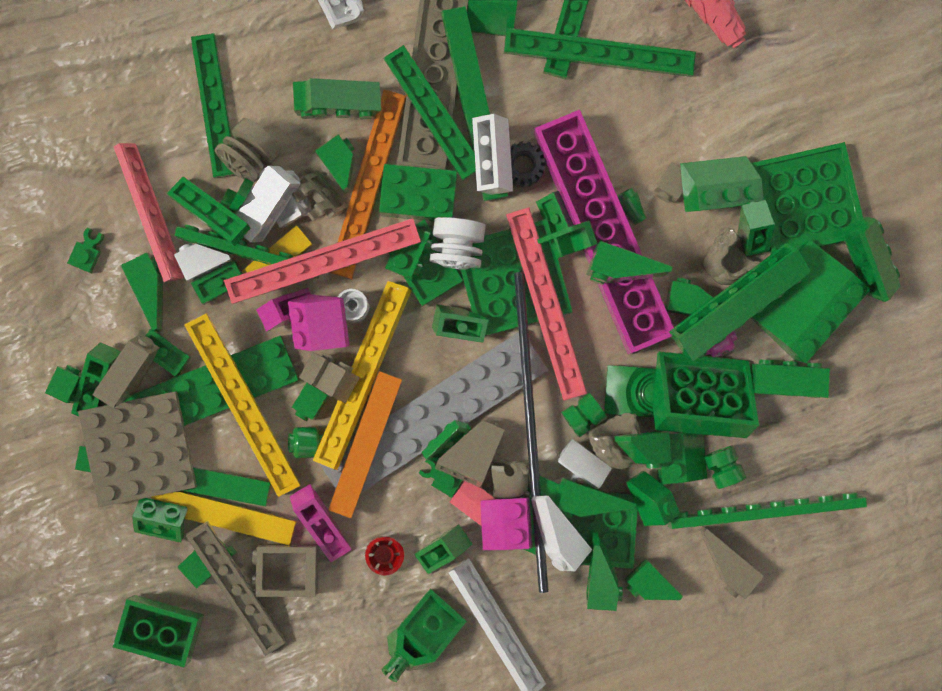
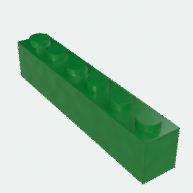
(740, 301)

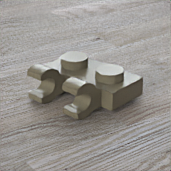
(324, 195)

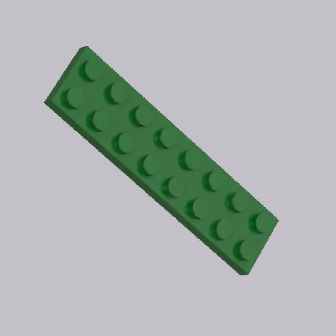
(261, 366)

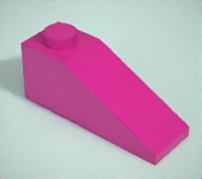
(319, 522)

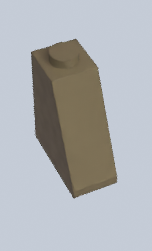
(127, 371)
(472, 454)

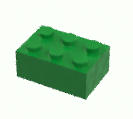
(417, 192)
(158, 631)

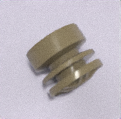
(248, 150)

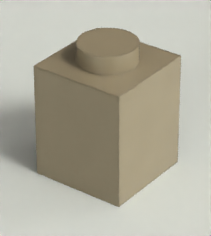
(670, 184)

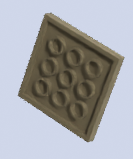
(137, 449)

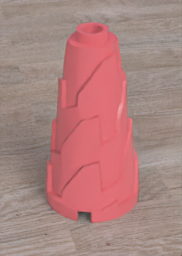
(722, 19)

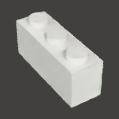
(492, 154)
(266, 201)

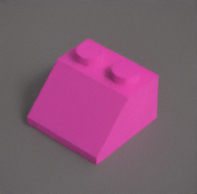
(318, 322)
(506, 524)

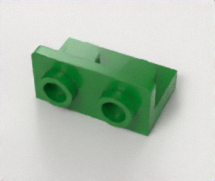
(407, 260)
(159, 519)

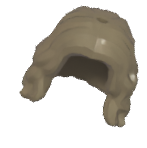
(725, 260)
(604, 444)

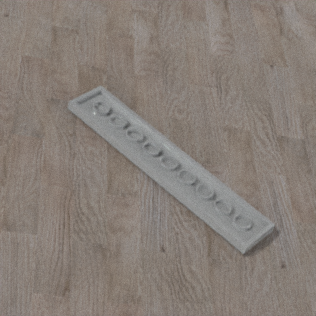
(456, 398)

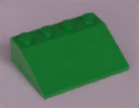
(813, 307)
(704, 396)

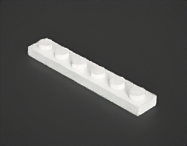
(496, 627)

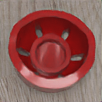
(384, 555)

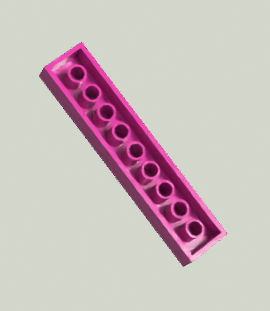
(591, 197)

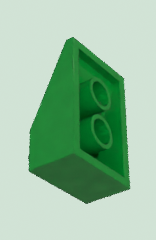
(616, 264)

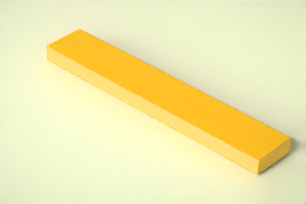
(233, 517)

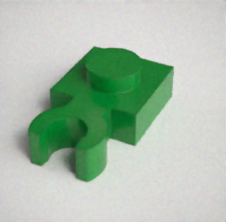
(85, 255)
(442, 481)

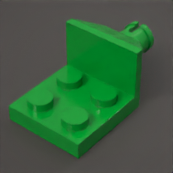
(422, 635)

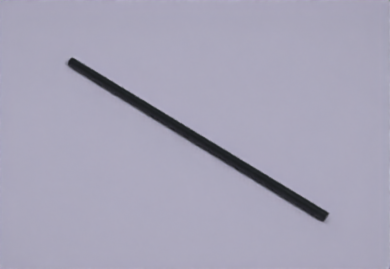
(530, 424)

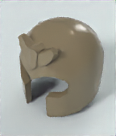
(510, 479)

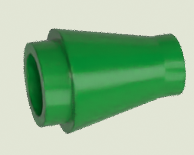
(632, 205)

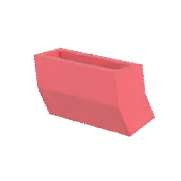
(468, 500)

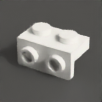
(342, 11)

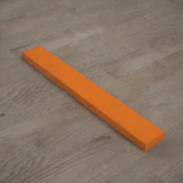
(371, 171)

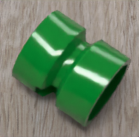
(584, 415)
(725, 468)

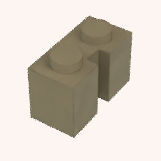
(329, 377)

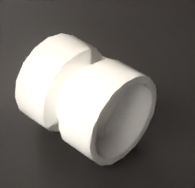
(355, 304)

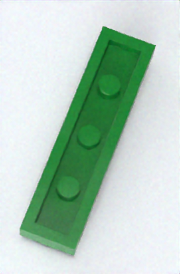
(209, 211)

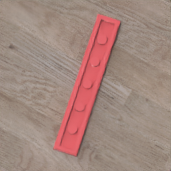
(149, 211)

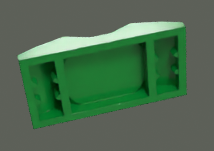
(629, 390)

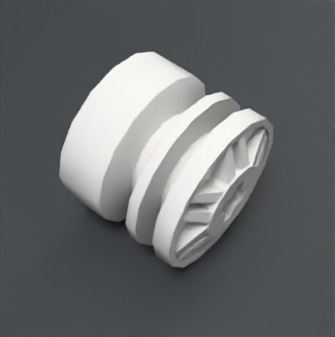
(457, 243)

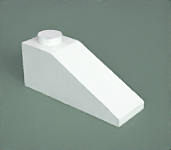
(559, 536)

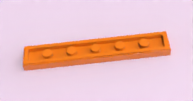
(365, 444)

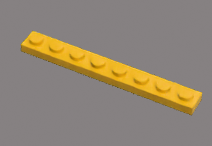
(366, 367)
(242, 404)

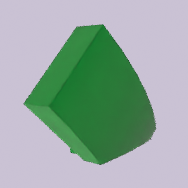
(233, 199)

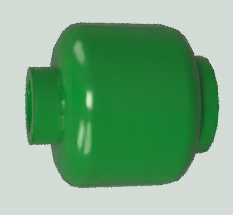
(304, 442)

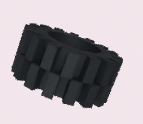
(537, 158)

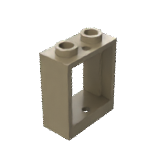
(311, 580)

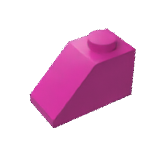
(276, 311)

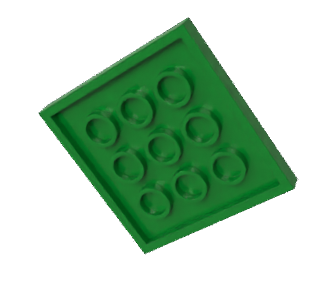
(810, 196)
(493, 284)

